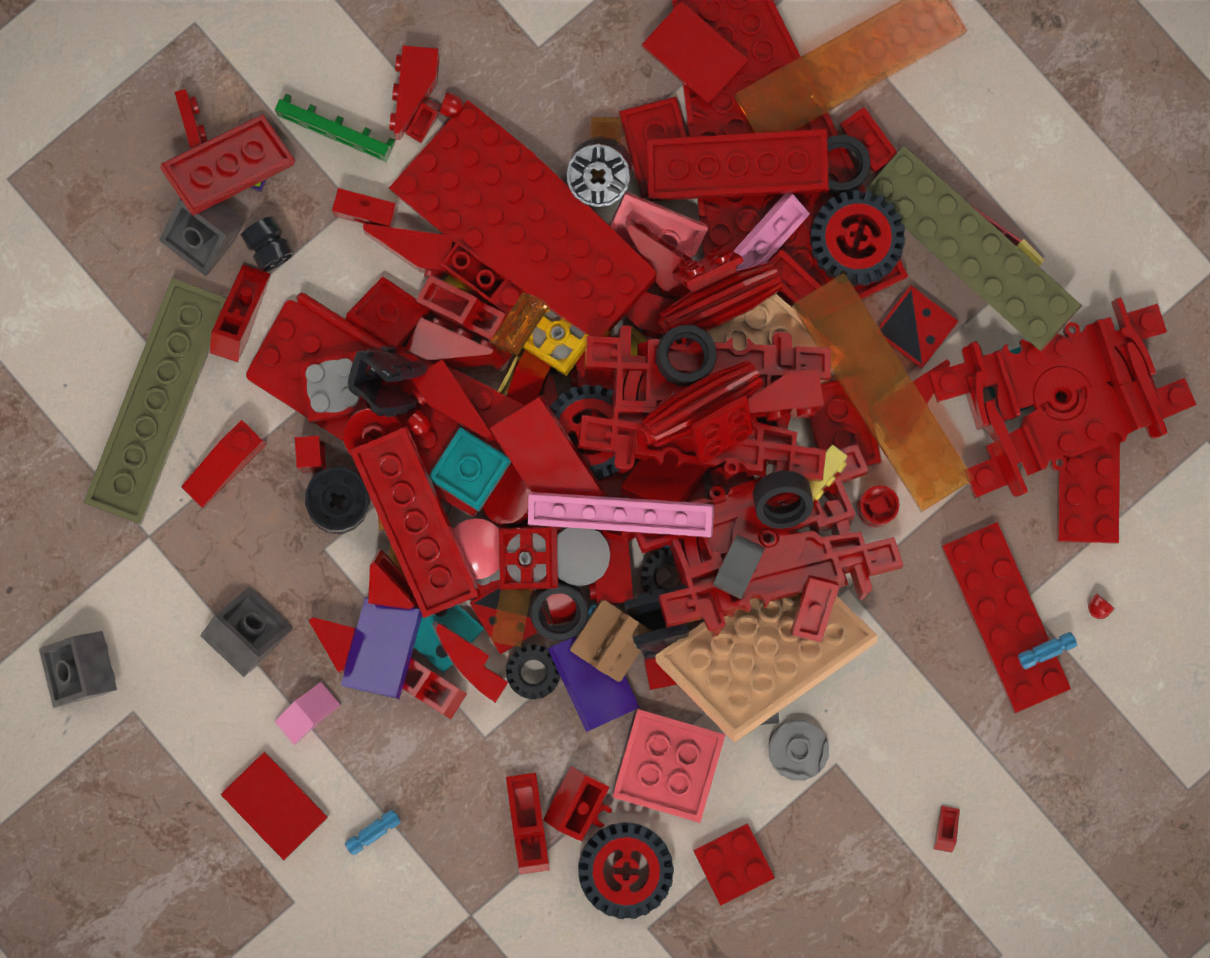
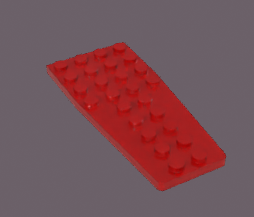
(524, 222)
(304, 336)

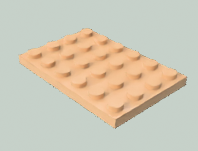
(758, 663)

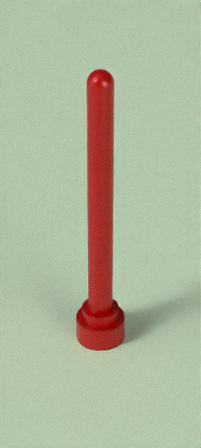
(343, 324)

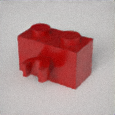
(577, 804)

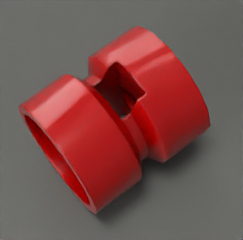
(877, 506)

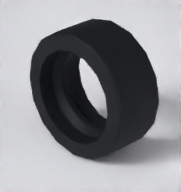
(861, 153)
(694, 333)
(778, 483)
(562, 632)

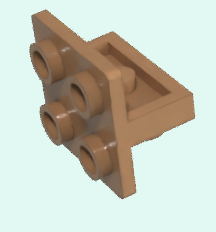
(608, 640)

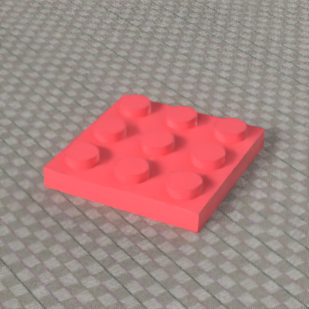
(668, 765)

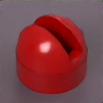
(451, 105)
(418, 423)
(1099, 607)

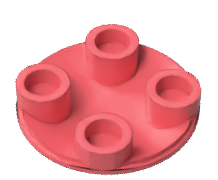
(479, 545)

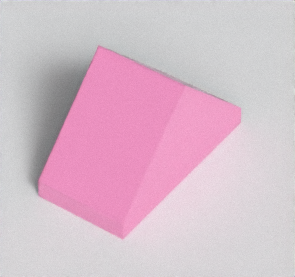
(307, 712)

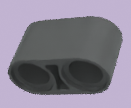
(738, 566)

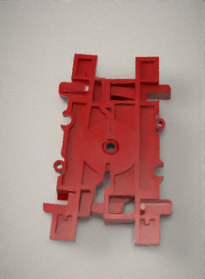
(1081, 369)
(766, 443)
(784, 562)

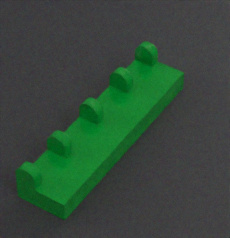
(334, 130)

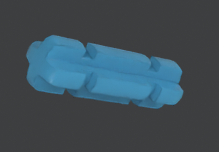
(1047, 650)
(372, 832)

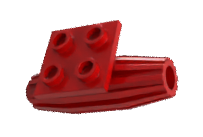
(719, 290)
(710, 410)

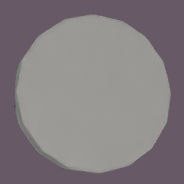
(581, 555)
(798, 750)

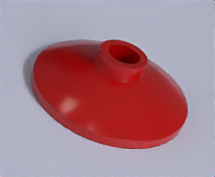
(359, 426)

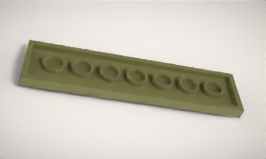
(975, 249)
(155, 402)

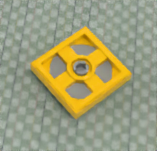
(556, 343)

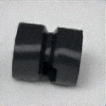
(266, 242)

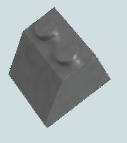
(201, 237)
(246, 631)
(78, 668)

